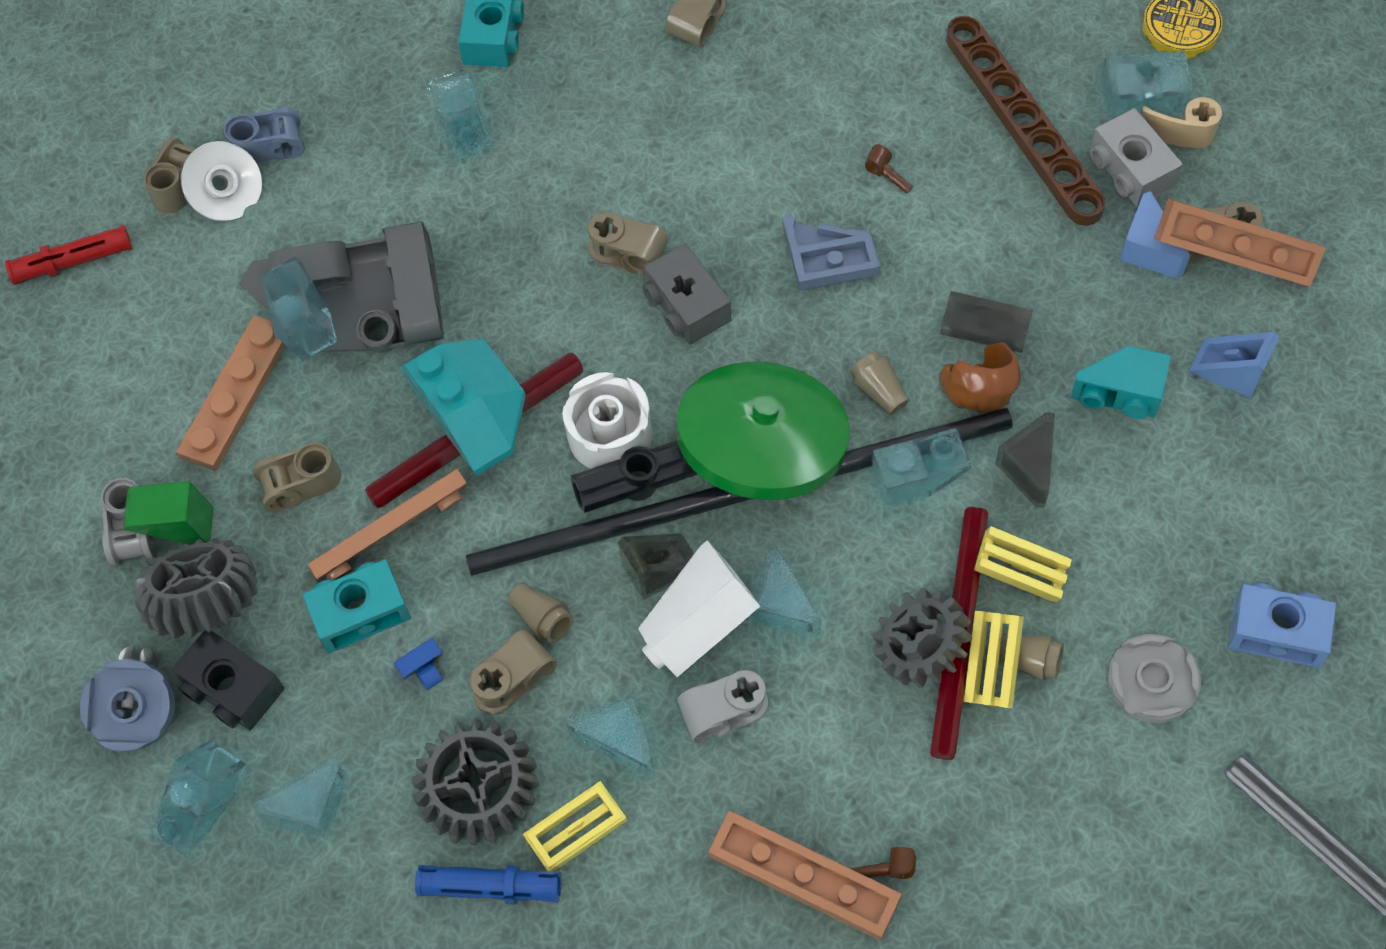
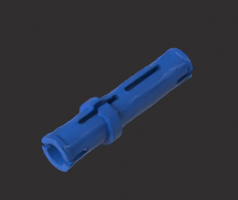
(504, 884)

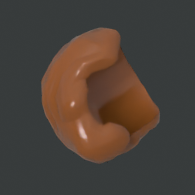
(984, 385)

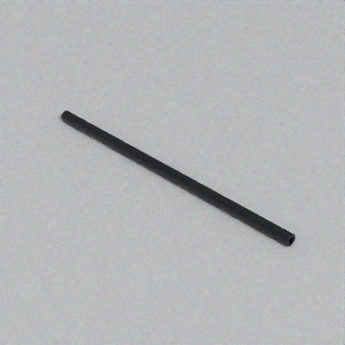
(695, 503)

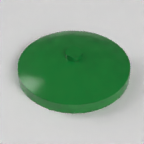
(762, 430)

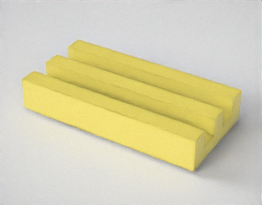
(1029, 550)
(977, 656)
(584, 842)

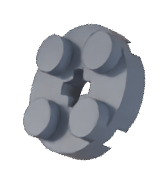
(109, 724)

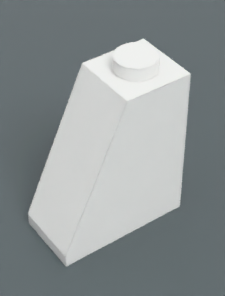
(696, 611)

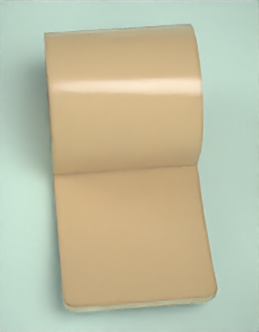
(1194, 130)

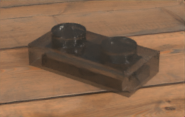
(986, 321)

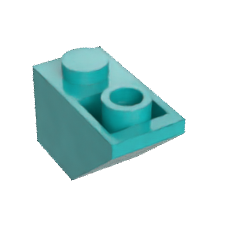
(1124, 381)

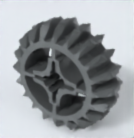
(195, 588)
(458, 787)

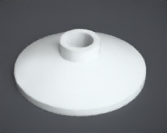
(234, 167)

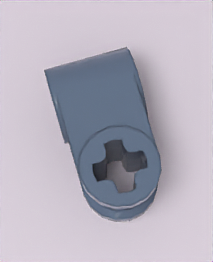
(263, 136)

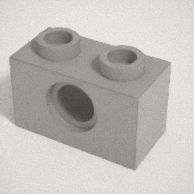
(1134, 156)

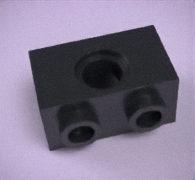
(212, 661)

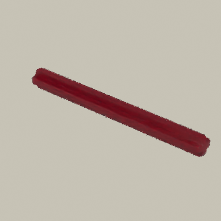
(443, 451)
(965, 594)

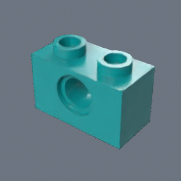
(489, 31)
(343, 626)

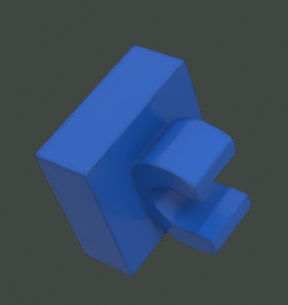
(419, 662)

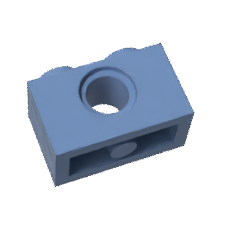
(1256, 633)

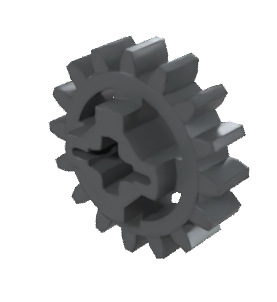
(922, 637)

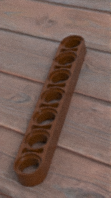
(1025, 135)

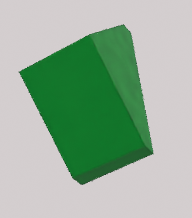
(169, 512)

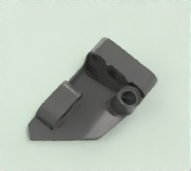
(369, 284)

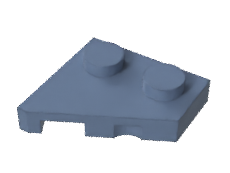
(829, 254)

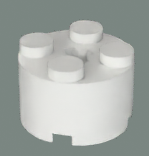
(606, 418)

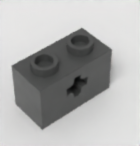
(686, 294)

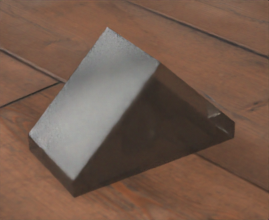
(1028, 459)
(653, 560)

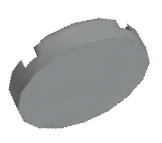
(1149, 692)

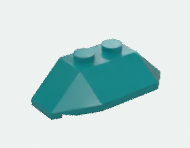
(469, 399)

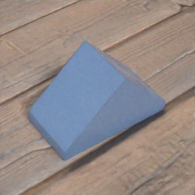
(1144, 250)
(1235, 360)

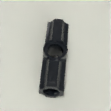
(615, 483)

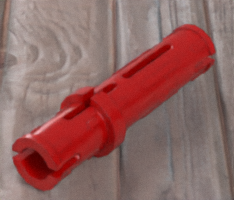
(67, 255)

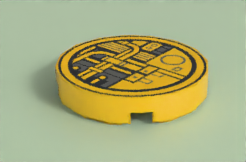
(1182, 25)

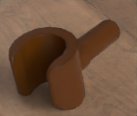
(878, 164)
(901, 862)

